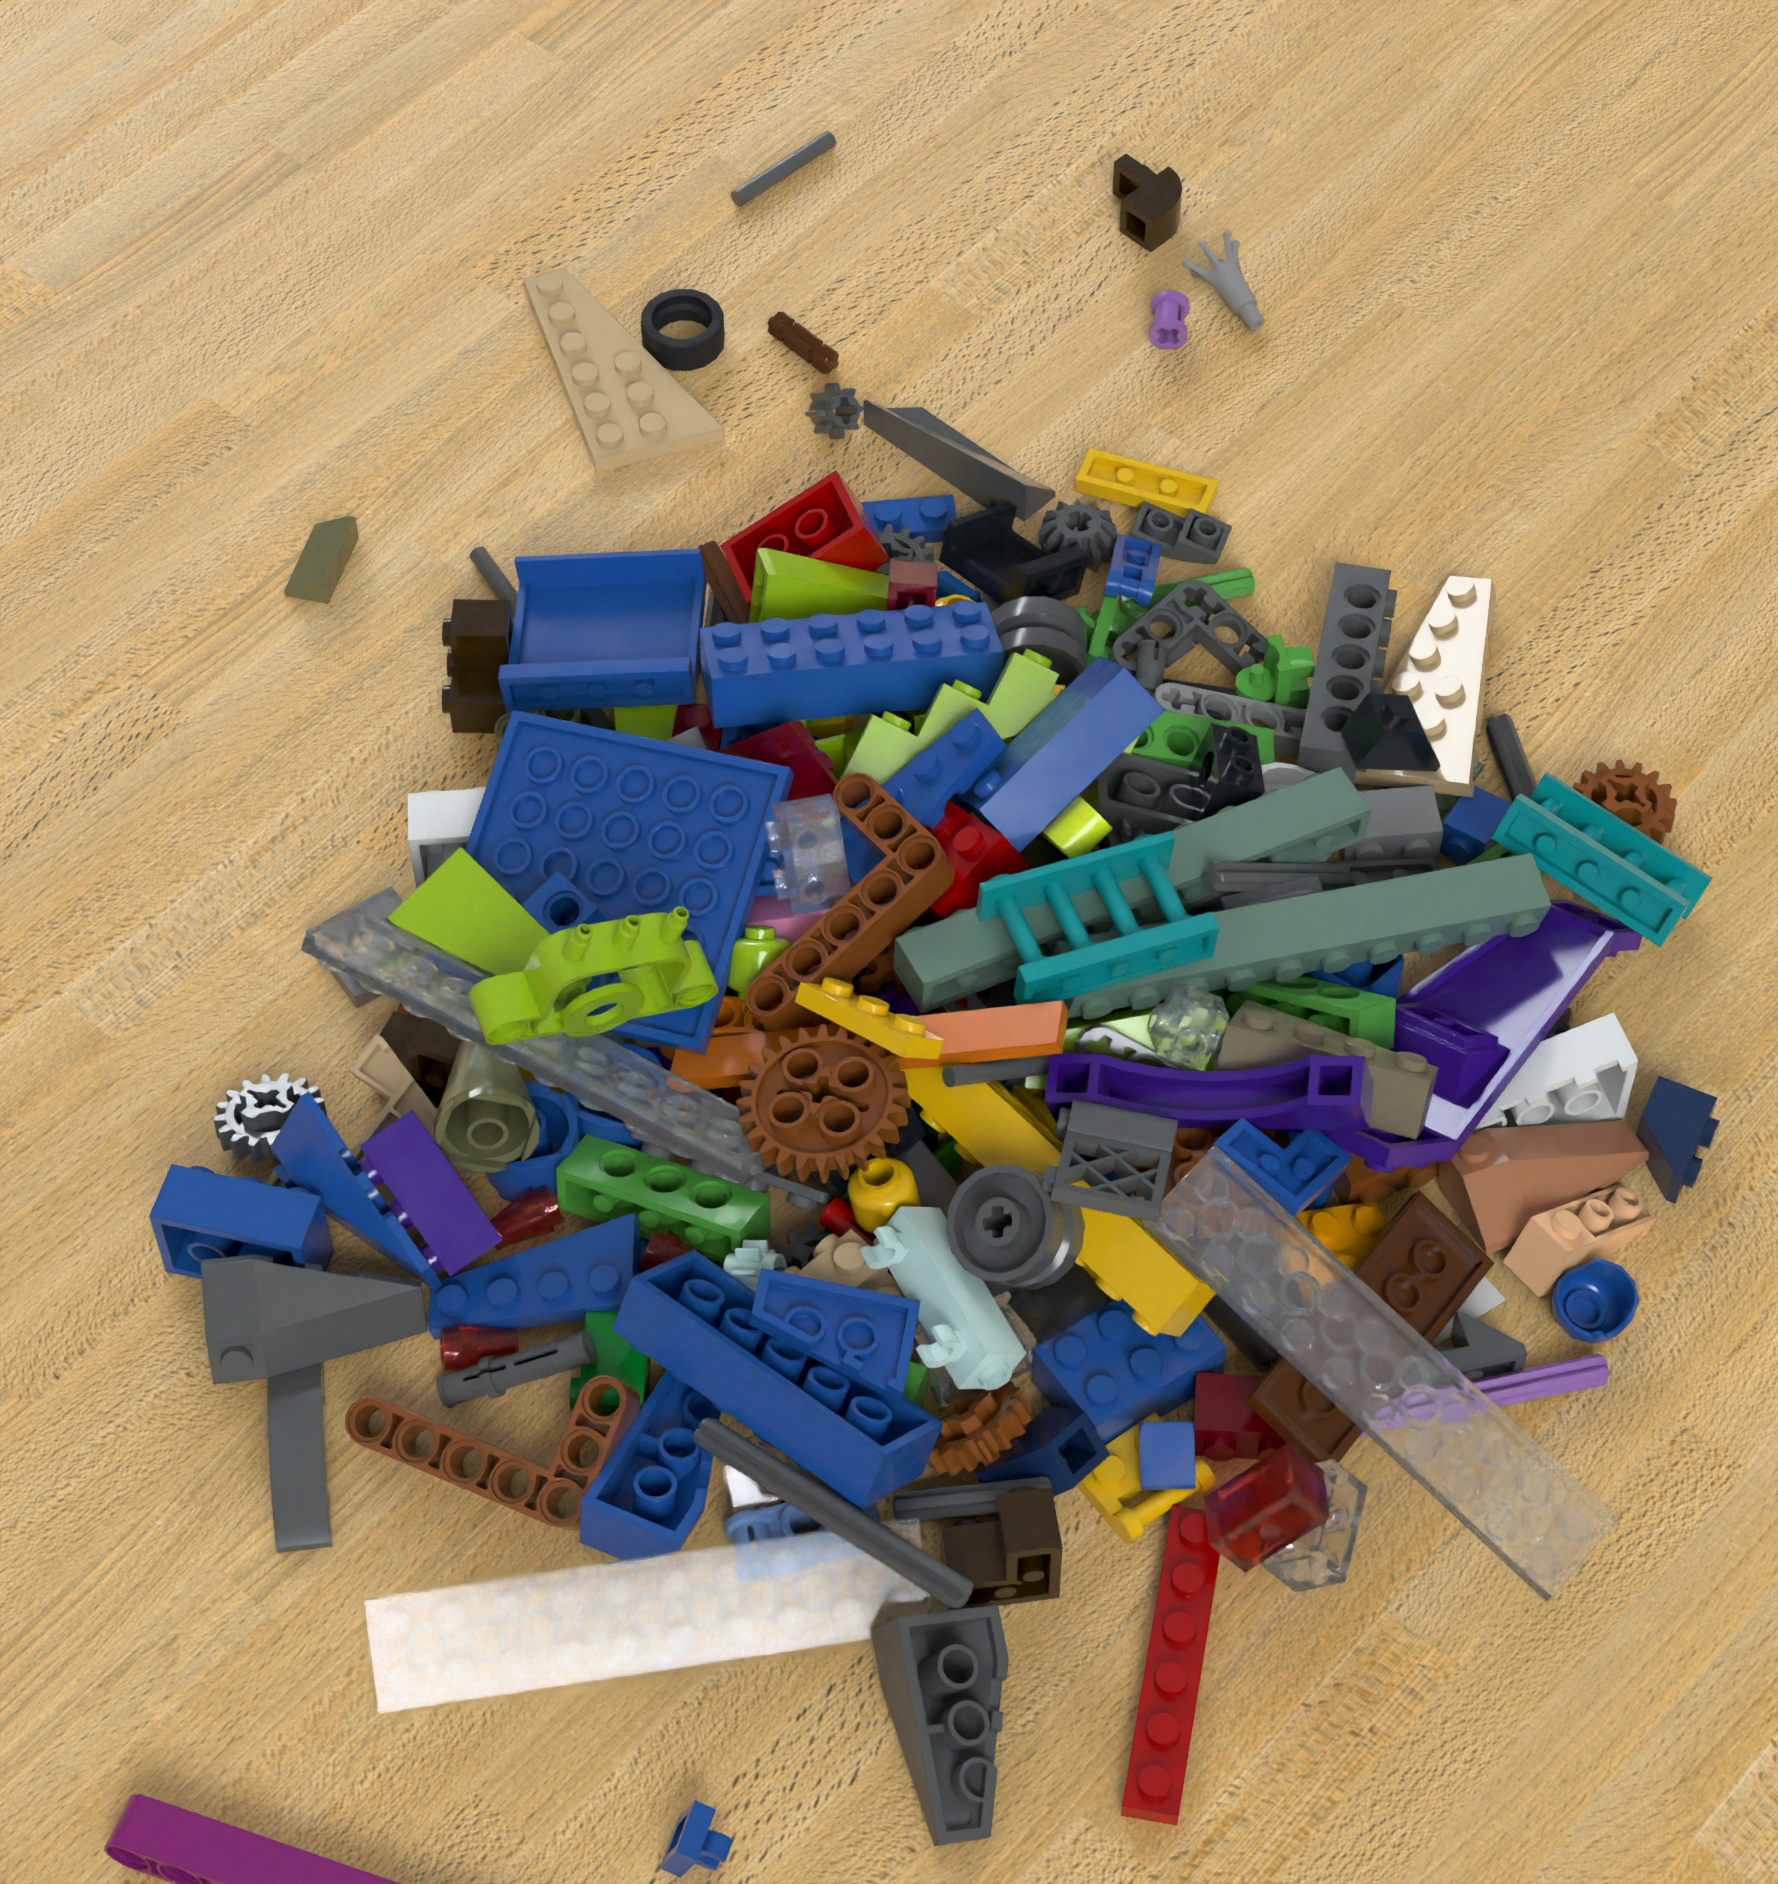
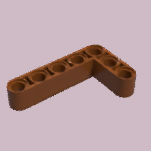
(860, 906)
(498, 1464)

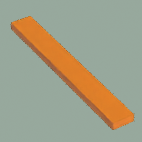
(967, 1037)

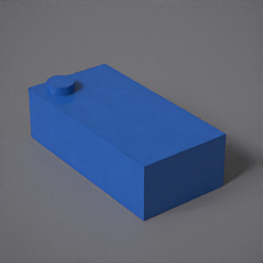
(1061, 752)

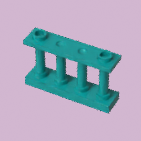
(1602, 858)
(1107, 963)

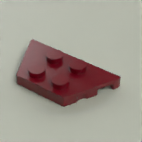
(794, 748)

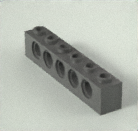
(1346, 663)

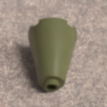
(485, 1113)

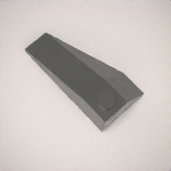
(944, 1701)

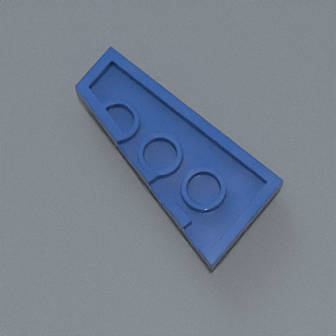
(929, 782)
(545, 1282)

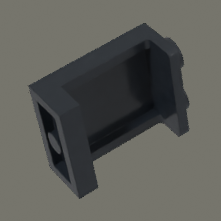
(1004, 563)

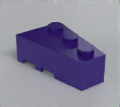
(428, 1194)

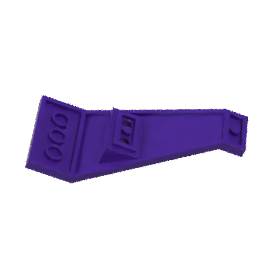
(1483, 1023)

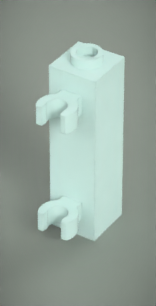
(955, 1306)

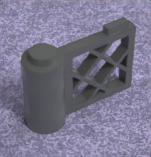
(1118, 1142)

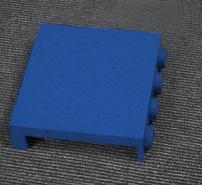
(605, 630)

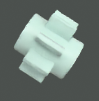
(748, 1261)

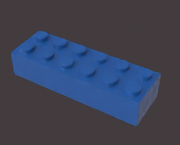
(846, 663)
(841, 1431)

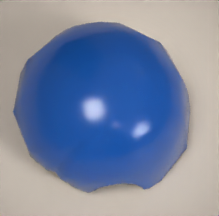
(1595, 1301)

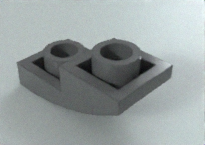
(1188, 540)

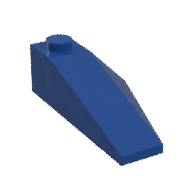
(321, 1162)
(654, 1478)

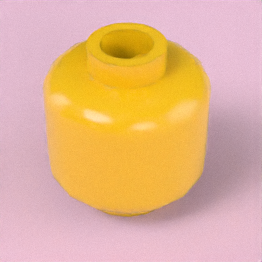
(881, 1192)

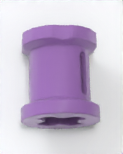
(1169, 316)

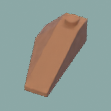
(1522, 1171)

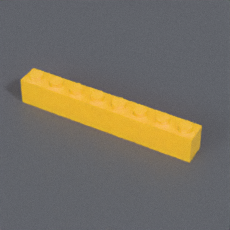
(1128, 1258)

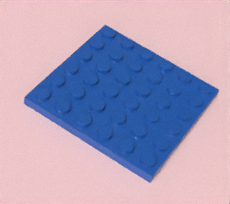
(637, 834)

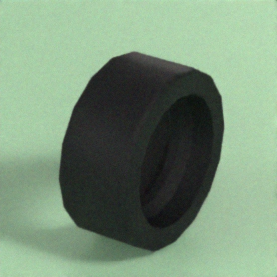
(683, 306)

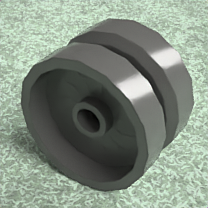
(1046, 628)
(1011, 1230)

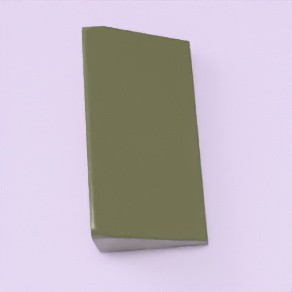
(323, 560)

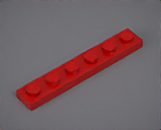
(1172, 1671)

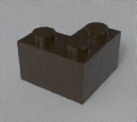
(479, 644)
(424, 1051)
(1009, 1557)

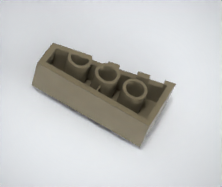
(1269, 1038)

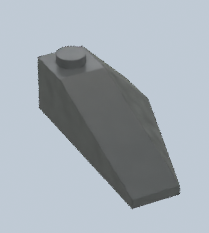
(288, 1317)

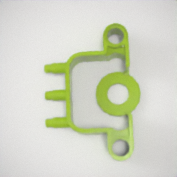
(668, 979)

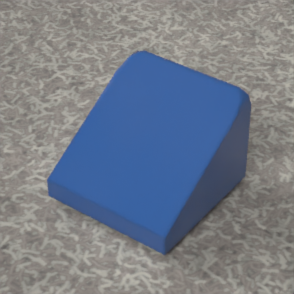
(1166, 1455)

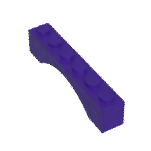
(1293, 1095)

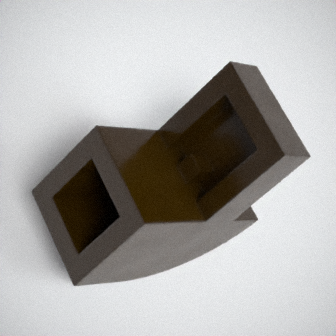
(1147, 202)

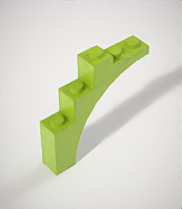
(1013, 704)

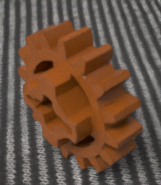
(1631, 797)
(978, 1428)

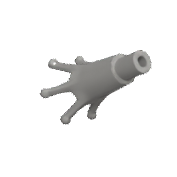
(1229, 282)

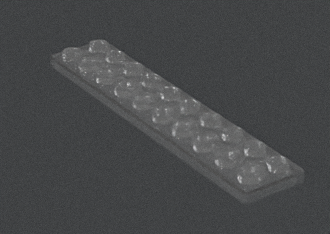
(587, 1066)
(1382, 1373)
(632, 1617)

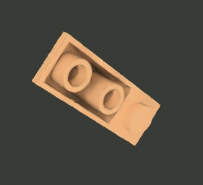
(1576, 1234)

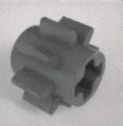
(846, 411)

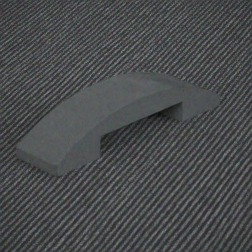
(298, 1459)

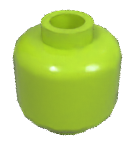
(753, 955)

